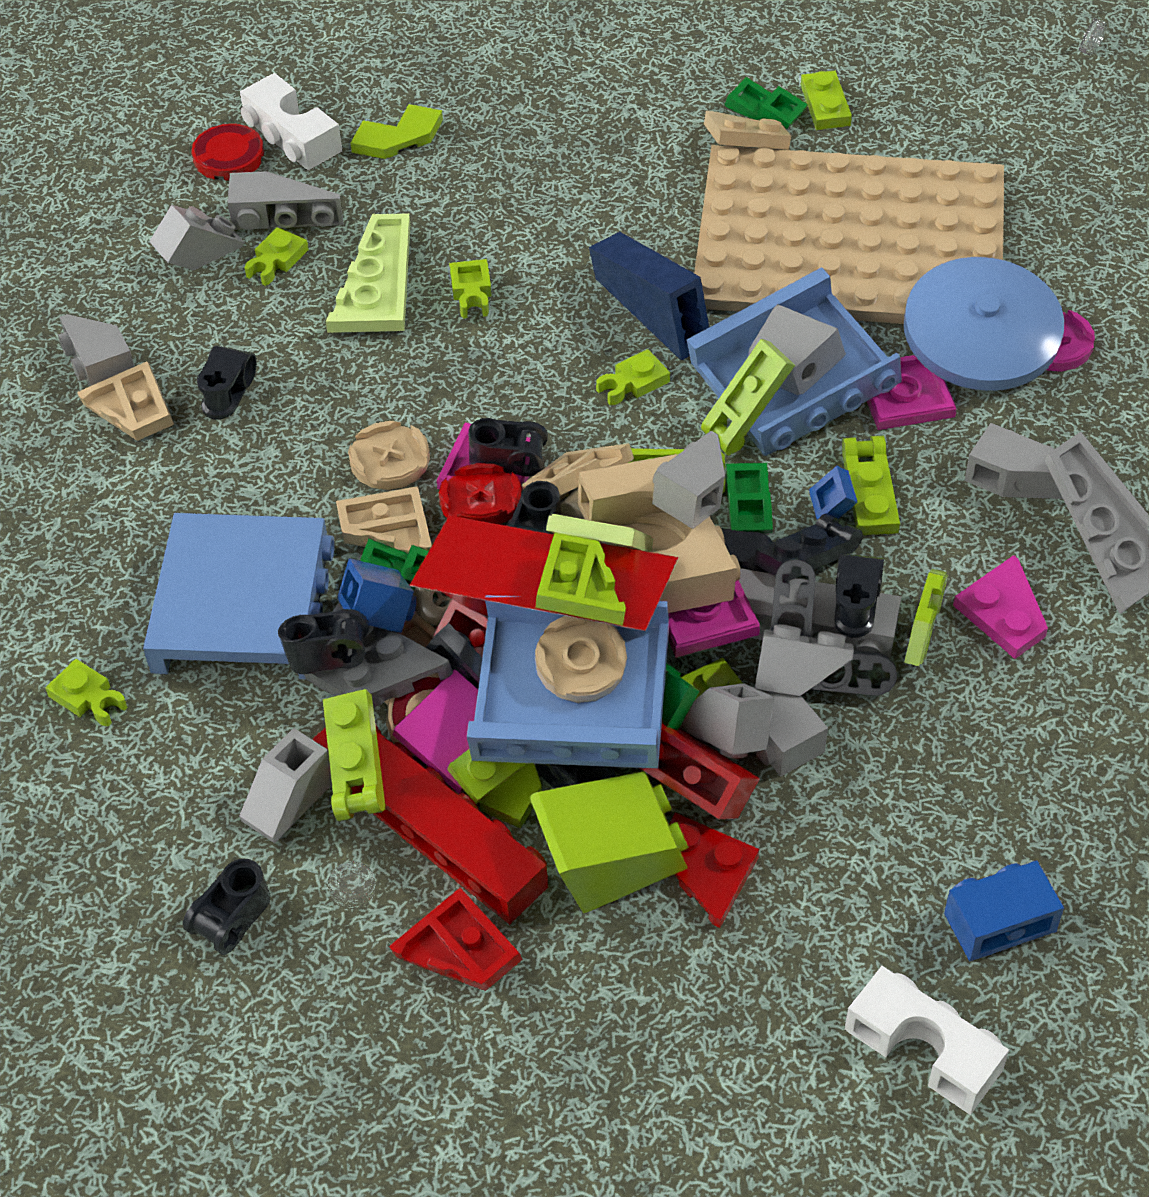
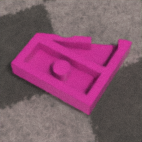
(1004, 608)

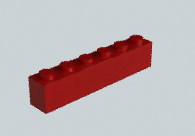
(455, 834)

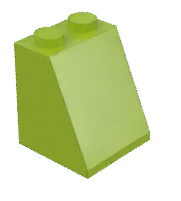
(610, 837)

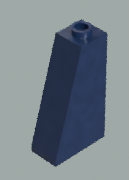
(653, 289)

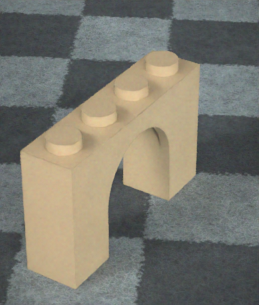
(624, 496)

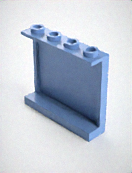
(787, 417)
(233, 585)
(530, 724)

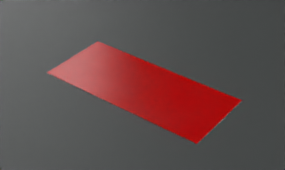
(503, 560)

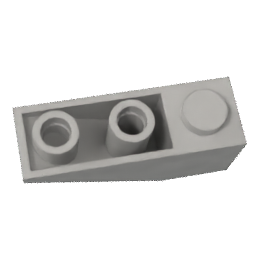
(275, 201)
(1011, 465)

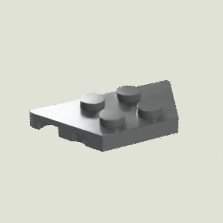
(387, 669)

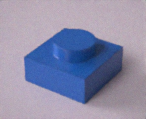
(833, 493)

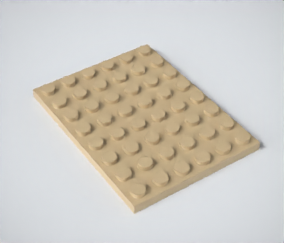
(857, 216)

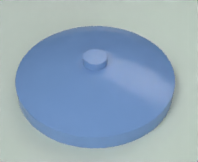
(983, 323)

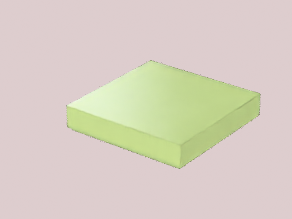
(601, 532)

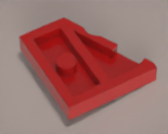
(715, 867)
(458, 944)

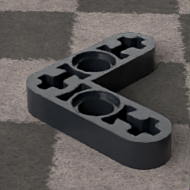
(866, 659)

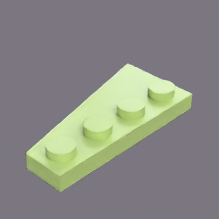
(376, 280)

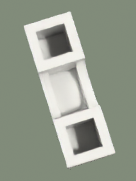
(274, 111)
(895, 1010)

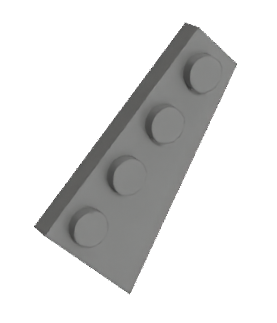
(1106, 517)

